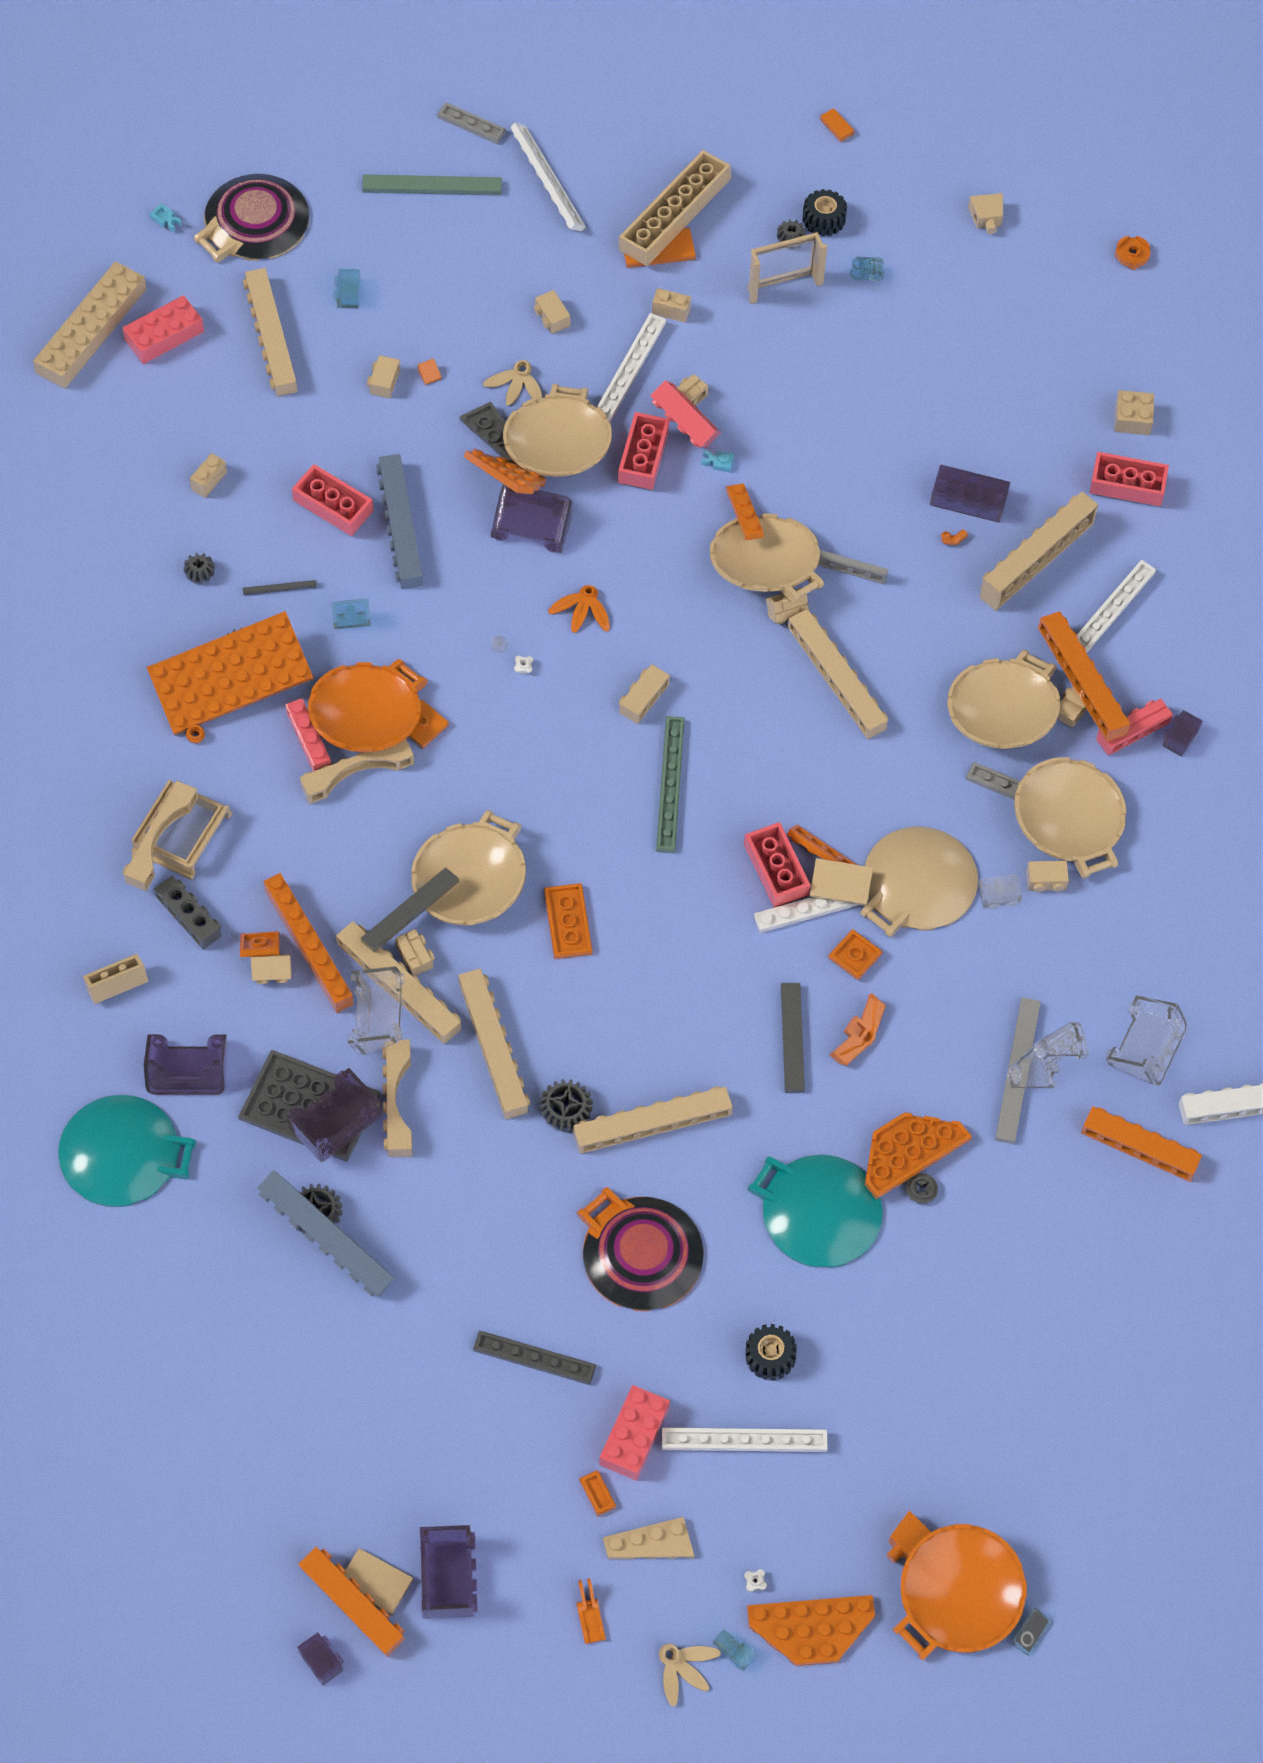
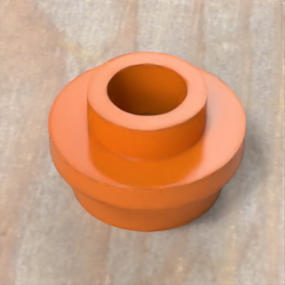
(195, 729)

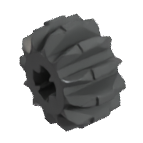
(790, 230)
(199, 568)

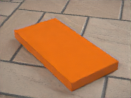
(678, 250)
(568, 921)

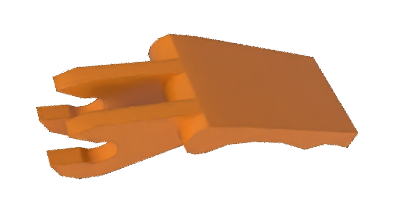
(590, 1616)

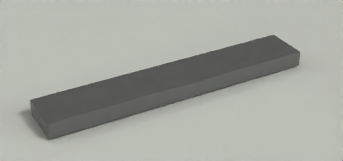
(409, 909)
(792, 1038)
(534, 1357)

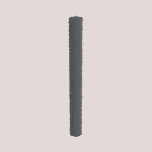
(279, 587)

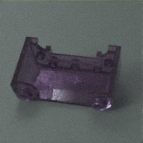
(533, 516)
(185, 1068)

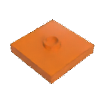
(429, 726)
(259, 944)
(855, 954)

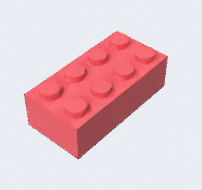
(163, 329)
(685, 414)
(643, 450)
(1129, 479)
(332, 500)
(777, 865)
(634, 1432)

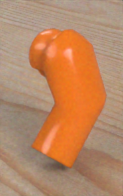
(949, 539)

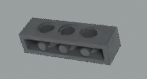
(202, 935)

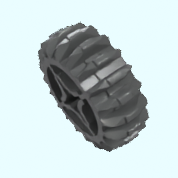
(550, 1100)
(333, 1205)

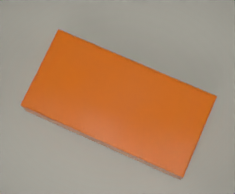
(837, 125)
(597, 1493)

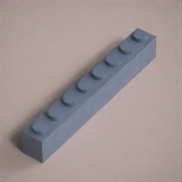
(400, 520)
(326, 1233)

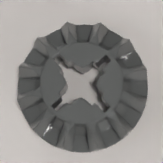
(922, 1180)

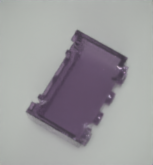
(336, 1116)
(448, 1572)

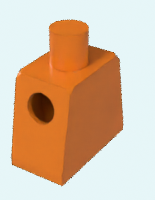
(906, 1537)

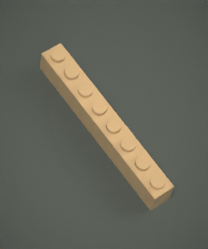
(270, 331)
(838, 674)
(414, 997)
(493, 1044)
(652, 1120)

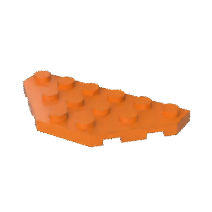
(508, 473)
(908, 1147)
(812, 1629)

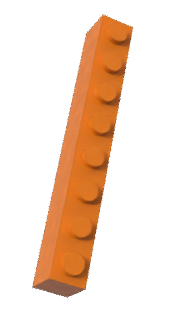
(1084, 676)
(308, 942)

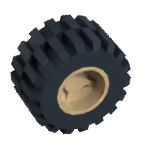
(824, 212)
(770, 1352)

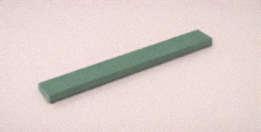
(432, 184)
(670, 784)

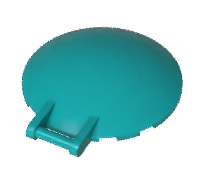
(121, 1151)
(819, 1209)

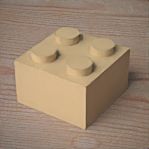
(1134, 412)

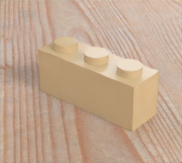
(644, 693)
(115, 978)

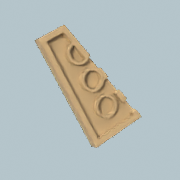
(654, 1541)

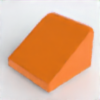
(429, 371)

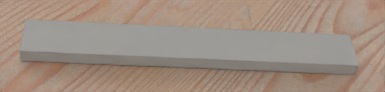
(1013, 1097)

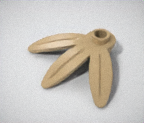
(516, 385)
(687, 1672)

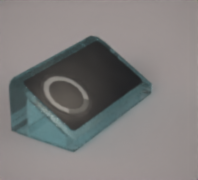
(1031, 1631)

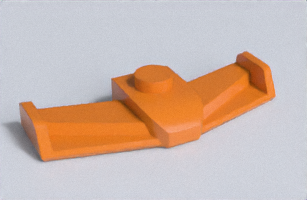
(860, 1031)

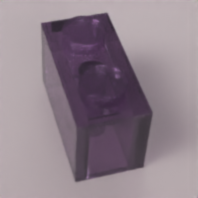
(1181, 733)
(320, 1658)

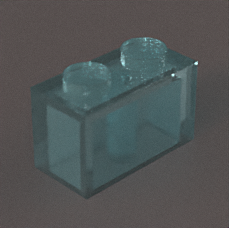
(347, 288)
(351, 613)

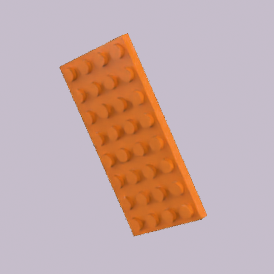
(230, 673)

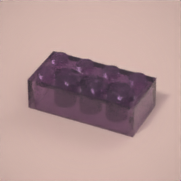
(970, 493)

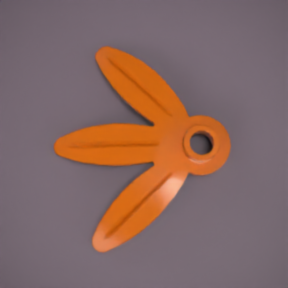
(584, 601)

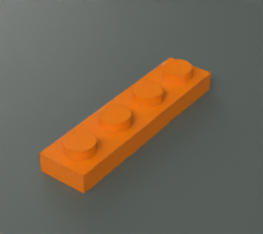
(744, 511)
(815, 845)

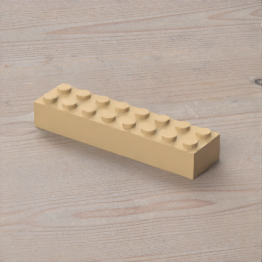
(674, 208)
(89, 325)
(1038, 550)

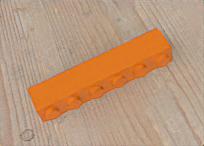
(1141, 1143)
(351, 1601)

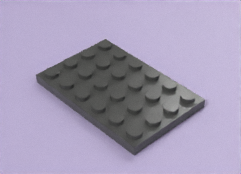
(287, 1085)

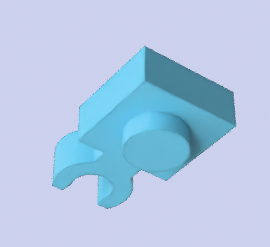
(163, 216)
(721, 461)

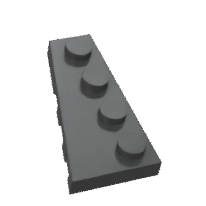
(489, 426)

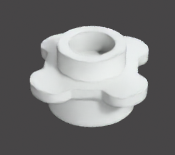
(523, 669)
(755, 1586)

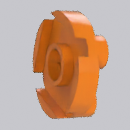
(1129, 259)

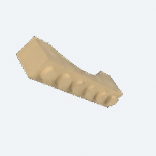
(319, 783)
(178, 803)
(398, 1133)

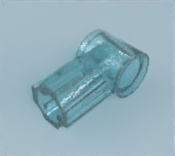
(739, 1653)

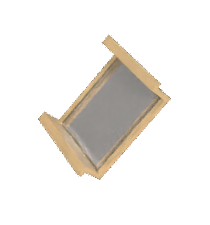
(787, 261)
(187, 836)

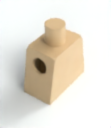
(987, 211)

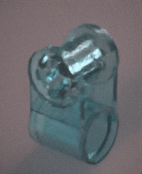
(866, 267)

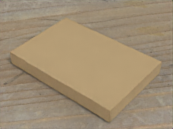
(841, 882)
(379, 1580)

